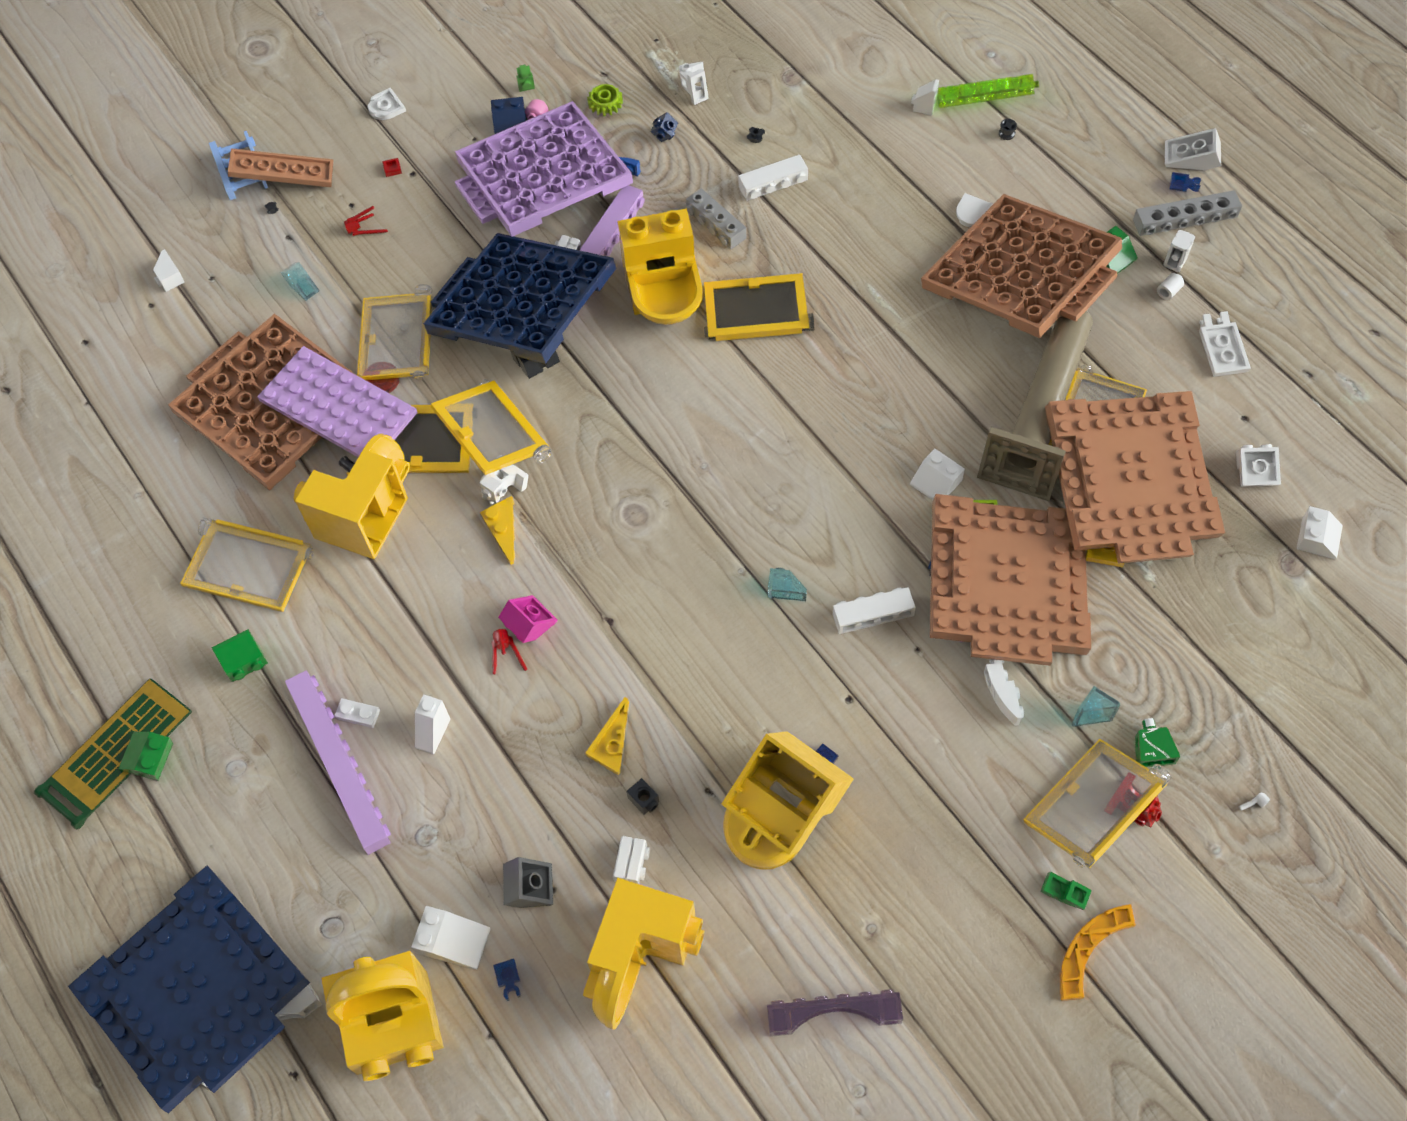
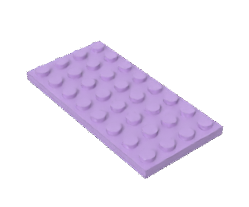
(335, 402)

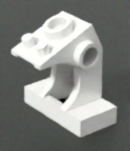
(693, 74)
(494, 487)

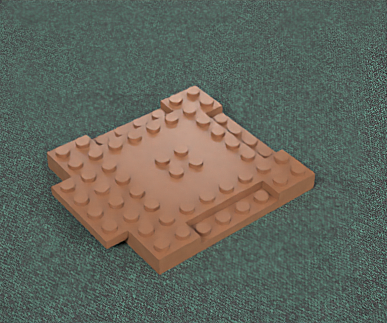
(1026, 265)
(226, 404)
(1134, 475)
(1007, 581)

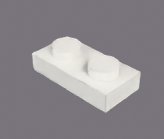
(357, 713)

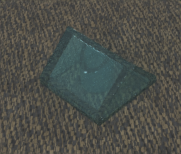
(1096, 708)

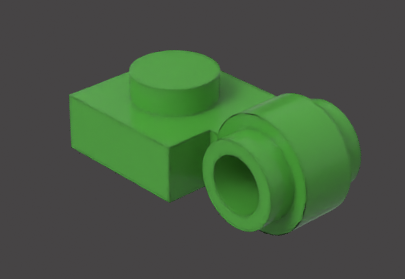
(525, 78)

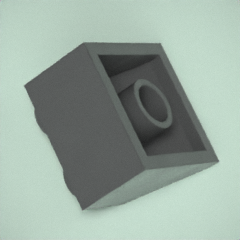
(527, 883)

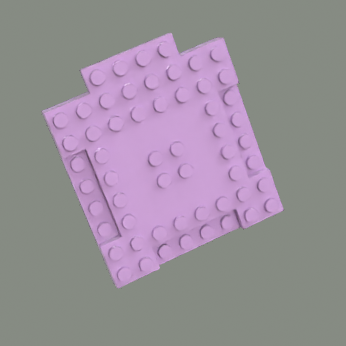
(538, 169)

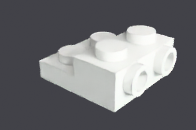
(1258, 465)

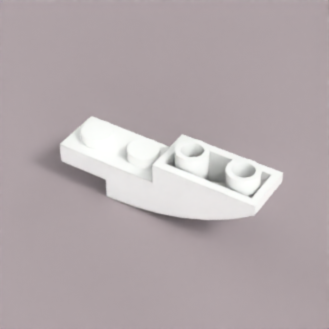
(1003, 691)

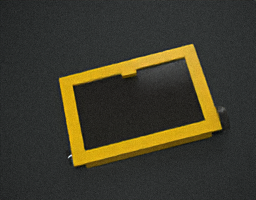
(756, 307)
(431, 445)

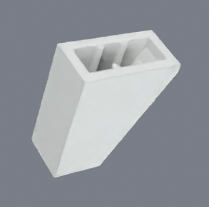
(430, 723)

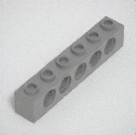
(1187, 213)

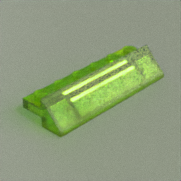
(986, 90)

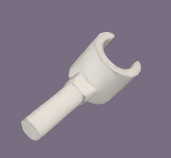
(1261, 799)

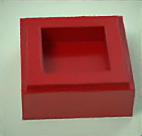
(392, 167)

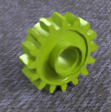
(605, 99)

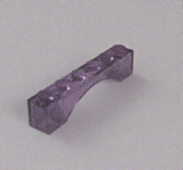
(880, 1008)

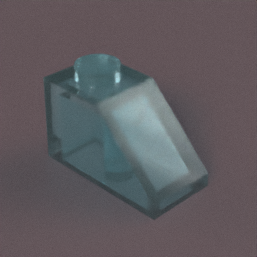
(300, 281)
(785, 585)

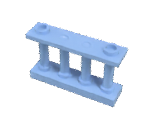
(222, 164)

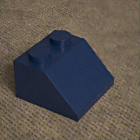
(507, 113)

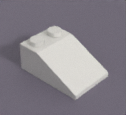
(1194, 151)
(450, 938)

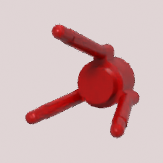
(352, 224)
(501, 641)

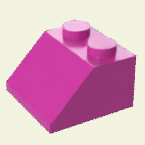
(526, 618)

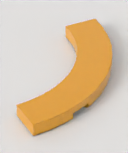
(1084, 943)

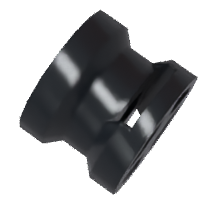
(1007, 129)

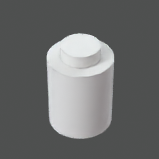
(1170, 286)

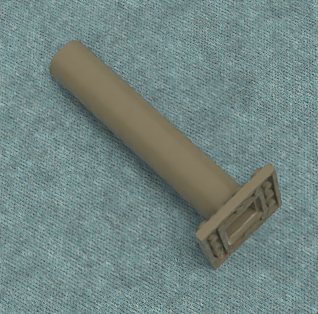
(1023, 457)

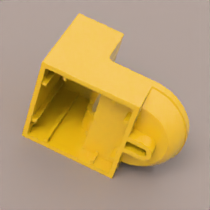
(664, 293)
(361, 508)
(762, 825)
(636, 925)
(383, 1014)

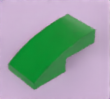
(1066, 891)

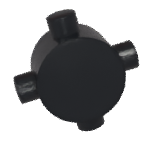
(271, 207)

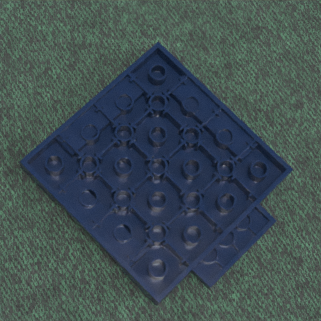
(518, 295)
(191, 992)

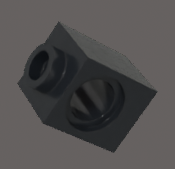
(642, 788)

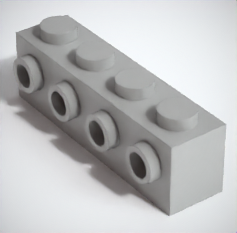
(716, 218)

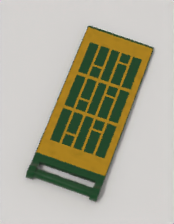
(93, 769)

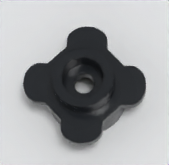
(755, 134)

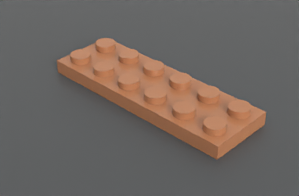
(280, 168)

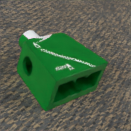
(1155, 745)

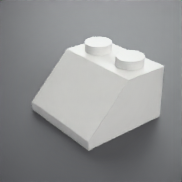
(937, 475)
(1319, 533)

